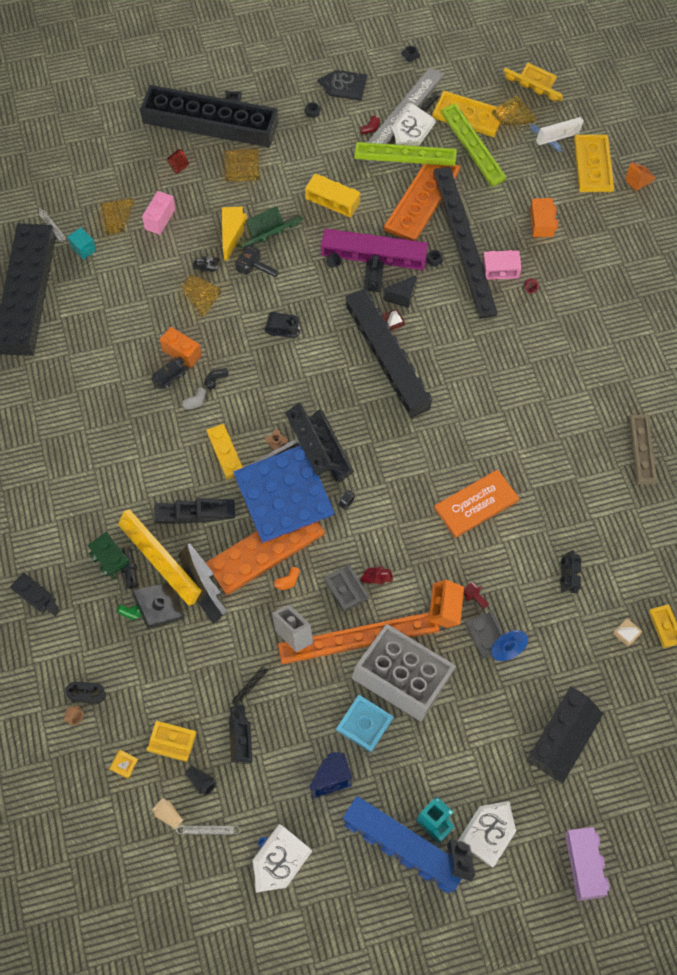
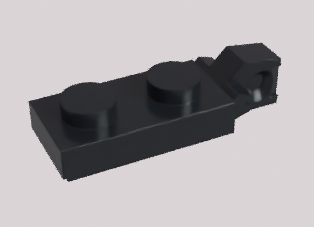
(35, 594)
(240, 736)

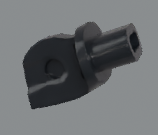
(206, 263)

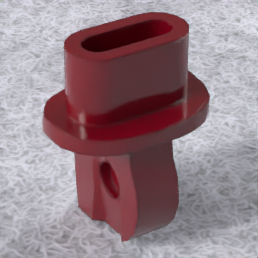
(377, 575)
(472, 592)

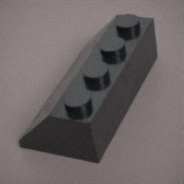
(565, 735)

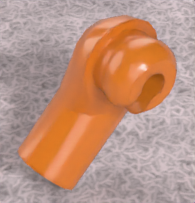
(288, 581)

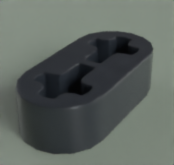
(85, 697)

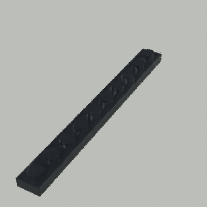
(465, 243)

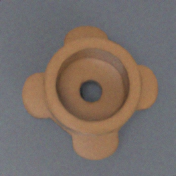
(276, 444)

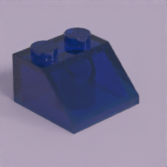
(331, 776)

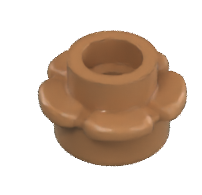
(73, 715)

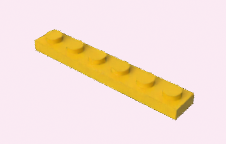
(159, 557)

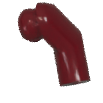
(372, 125)

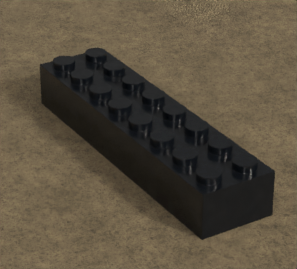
(209, 116)
(25, 288)

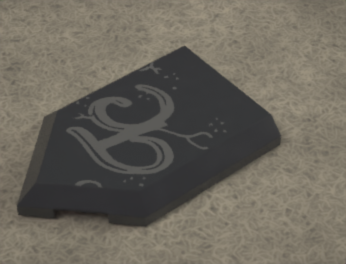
(344, 84)

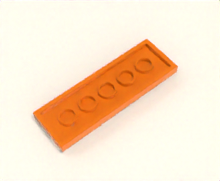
(417, 204)
(252, 558)

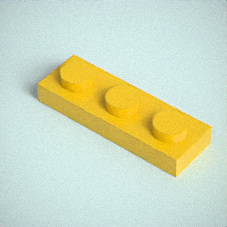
(224, 450)

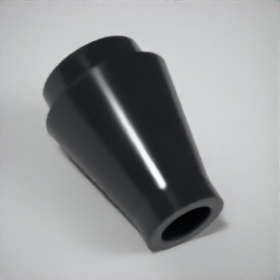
(201, 781)

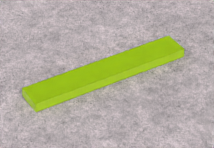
(473, 145)
(405, 154)

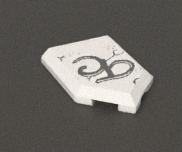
(412, 126)
(490, 831)
(279, 860)

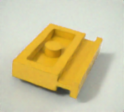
(171, 741)

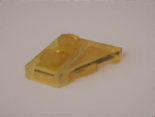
(116, 214)
(200, 293)

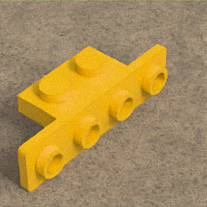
(536, 79)

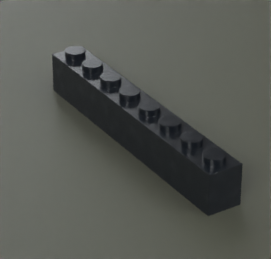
(388, 353)

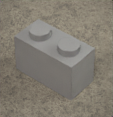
(292, 628)

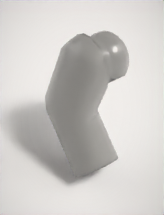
(195, 401)

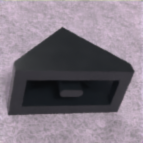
(401, 292)

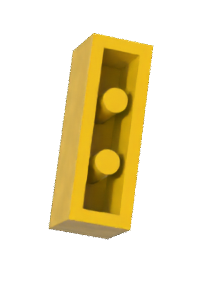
(332, 195)

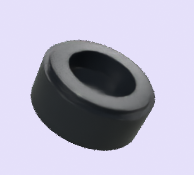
(347, 499)

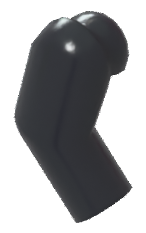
(210, 380)

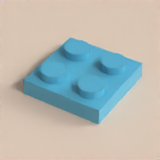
(364, 723)

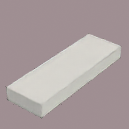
(559, 131)

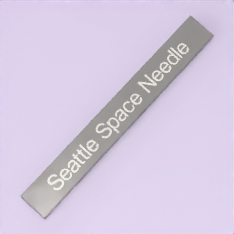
(416, 96)

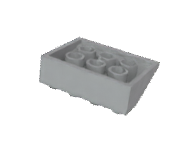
(403, 672)

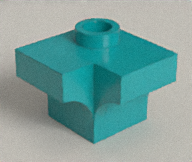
(436, 820)

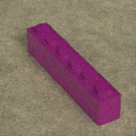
(363, 246)

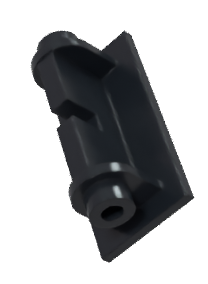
(373, 274)
(164, 378)
(570, 564)

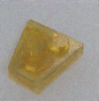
(513, 113)

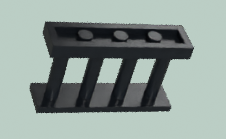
(319, 442)

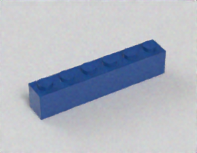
(402, 843)

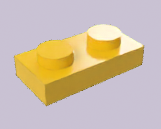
(665, 625)

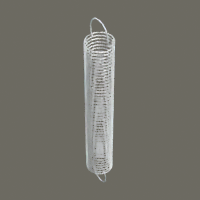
(56, 233)
(205, 830)

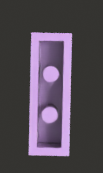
(586, 863)

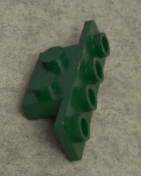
(265, 224)

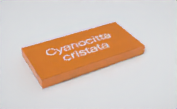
(476, 503)

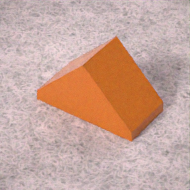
(638, 176)

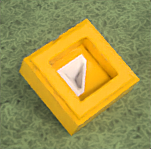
(123, 764)

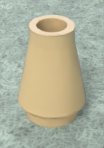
(167, 813)

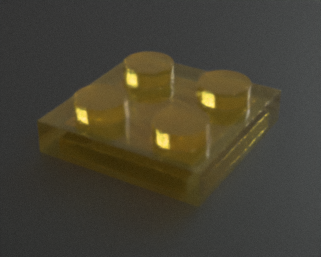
(241, 165)

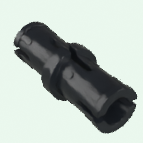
(130, 570)

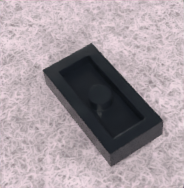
(460, 860)

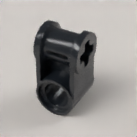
(281, 324)

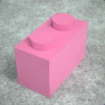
(158, 212)
(502, 264)

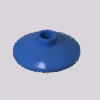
(509, 645)

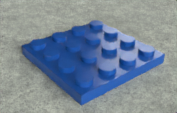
(283, 494)

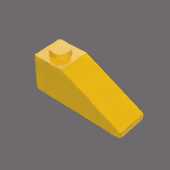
(232, 228)

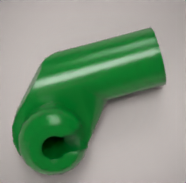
(129, 612)

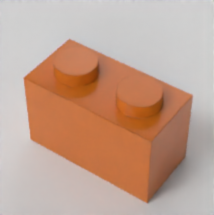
(543, 217)
(179, 345)
(446, 603)

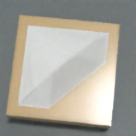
(627, 632)

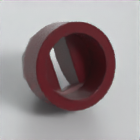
(535, 285)

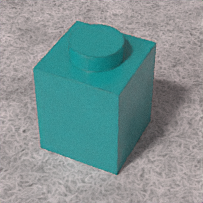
(82, 243)

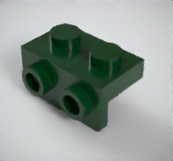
(108, 554)

